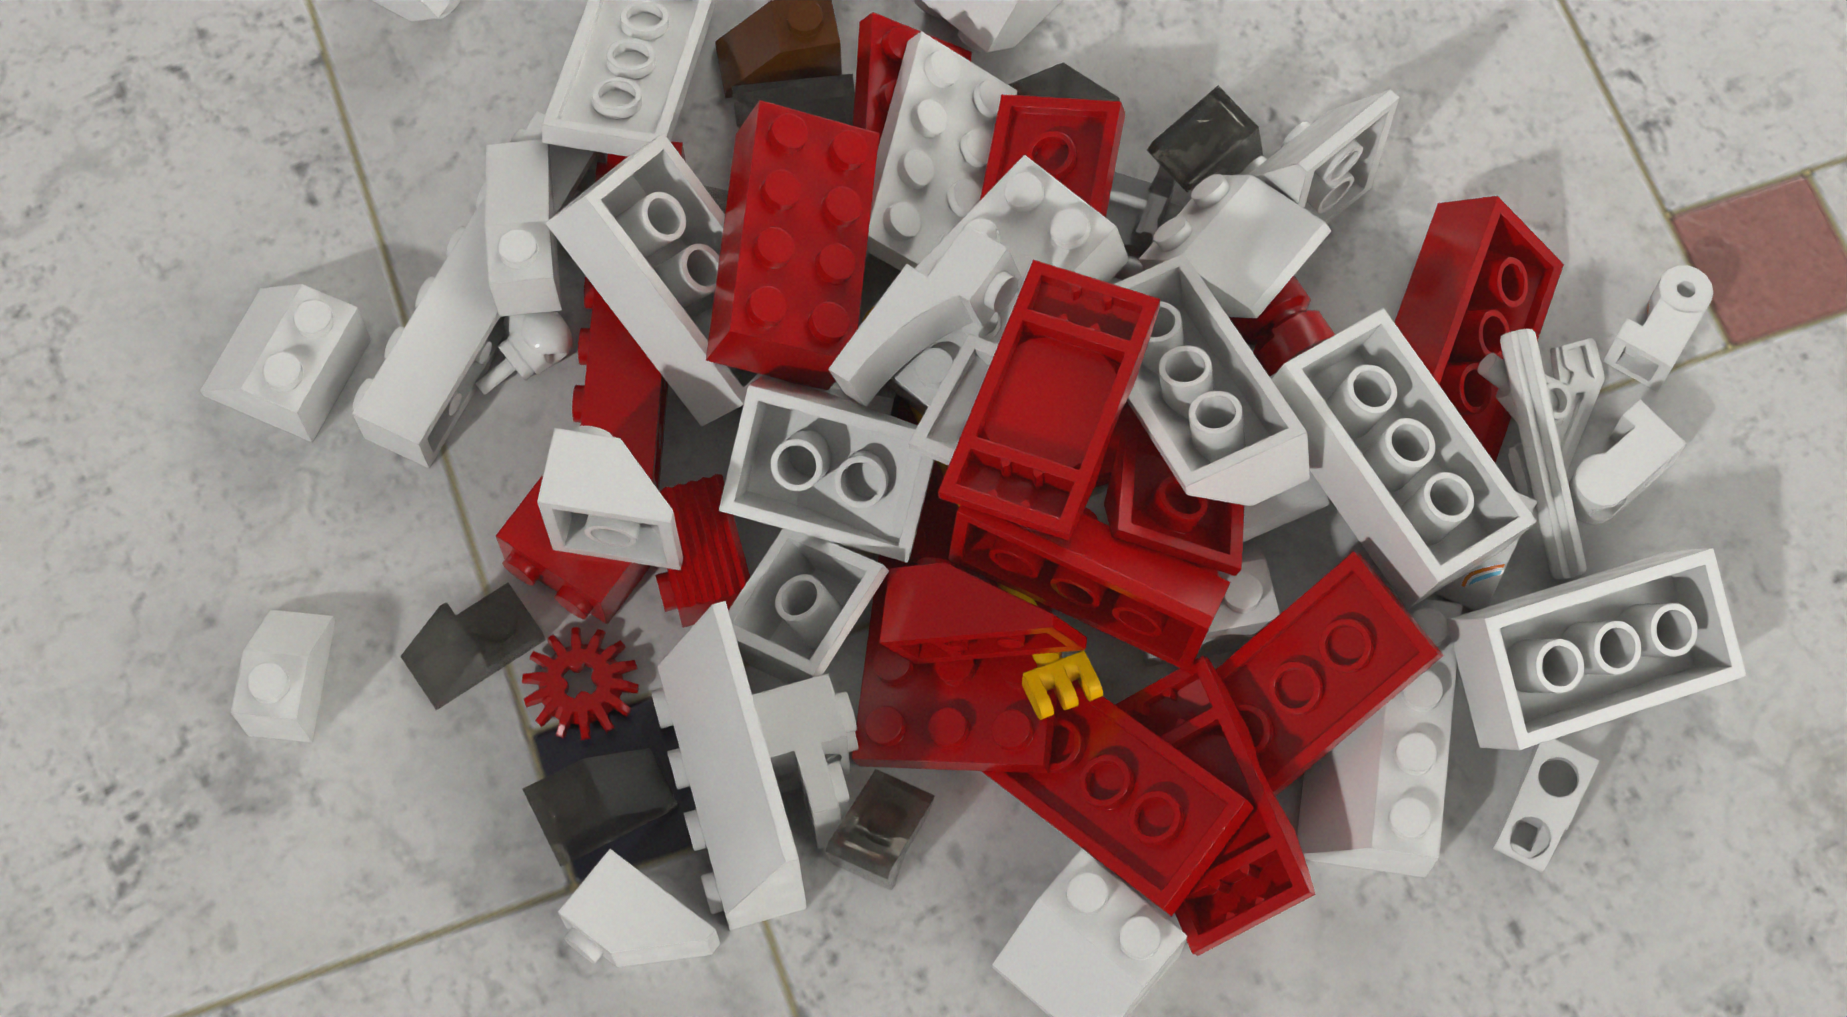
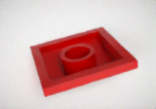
(1154, 511)

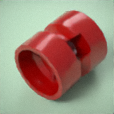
(1284, 328)

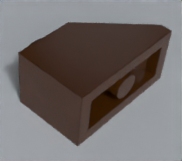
(781, 44)

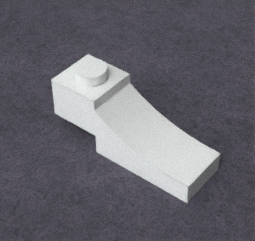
(916, 310)

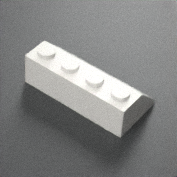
(1210, 397)
(1384, 786)

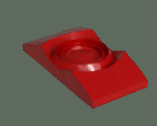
(1051, 400)
(1263, 862)

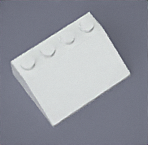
(729, 775)

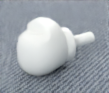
(531, 347)

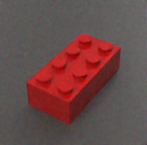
(793, 245)

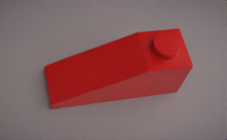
(952, 616)

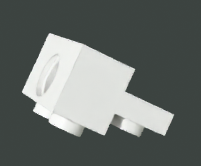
(809, 747)

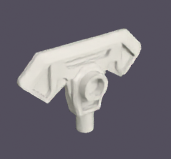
(1572, 395)

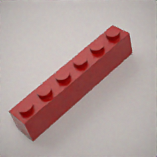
(621, 383)

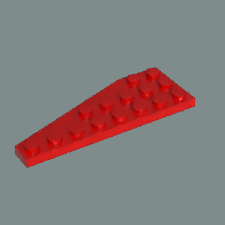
(952, 711)

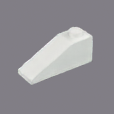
(518, 241)

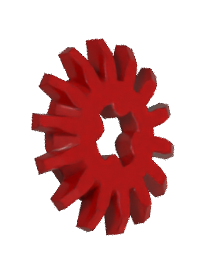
(585, 707)

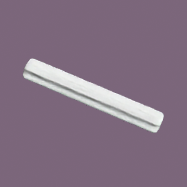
(1543, 454)

